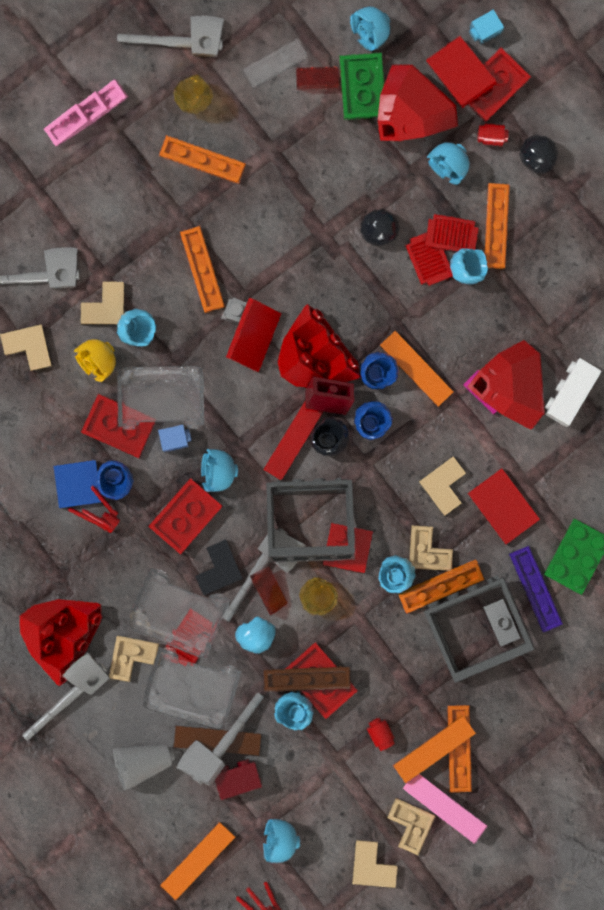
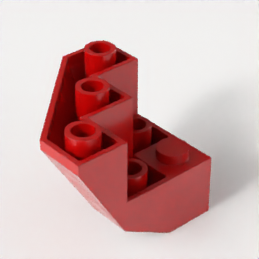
(413, 106)
(315, 351)
(513, 384)
(59, 633)

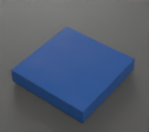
(75, 483)

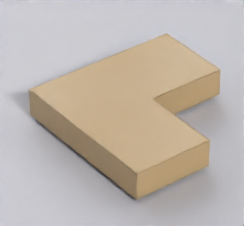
(109, 310)
(29, 340)
(438, 483)
(422, 553)
(126, 652)
(416, 822)
(366, 869)

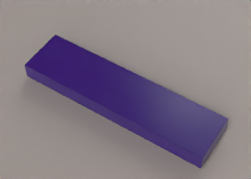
(535, 589)

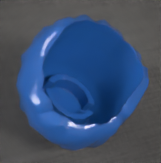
(379, 370)
(373, 420)
(114, 480)

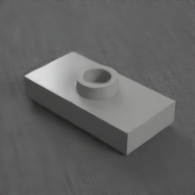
(501, 622)

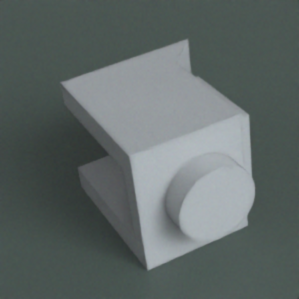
(233, 310)

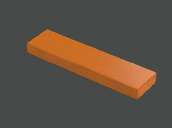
(202, 159)
(496, 225)
(202, 269)
(416, 368)
(441, 586)
(434, 749)
(460, 756)
(197, 861)

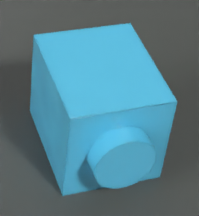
(486, 27)

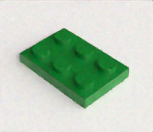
(361, 85)
(576, 557)

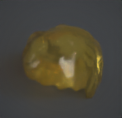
(193, 95)
(318, 596)

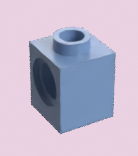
(174, 438)

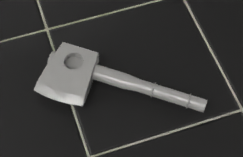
(204, 38)
(60, 273)
(282, 540)
(86, 676)
(203, 763)

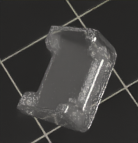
(160, 395)
(177, 615)
(191, 690)

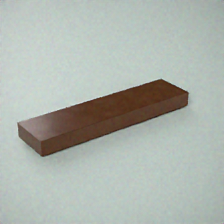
(307, 679)
(243, 743)

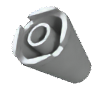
(141, 763)

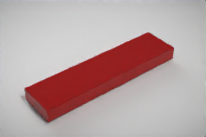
(292, 442)

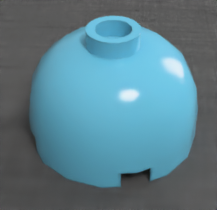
(371, 26)
(450, 161)
(218, 469)
(280, 841)

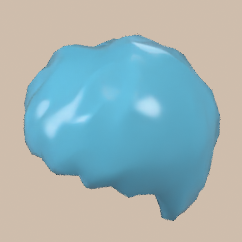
(469, 266)
(136, 327)
(396, 574)
(255, 635)
(294, 711)

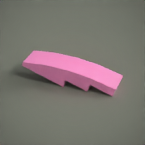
(86, 112)
(445, 808)

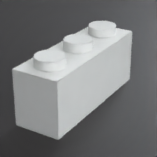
(572, 392)

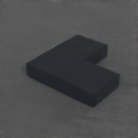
(225, 569)

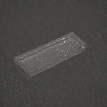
(275, 63)

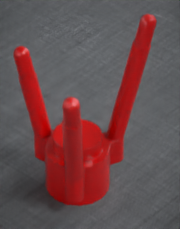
(106, 521)
(257, 900)

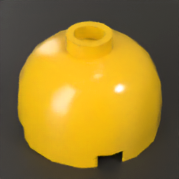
(97, 358)

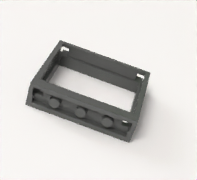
(321, 553)
(456, 598)

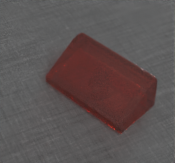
(317, 78)
(268, 590)

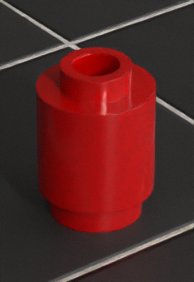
(492, 134)
(381, 734)

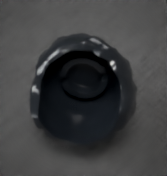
(539, 154)
(379, 227)
(330, 437)

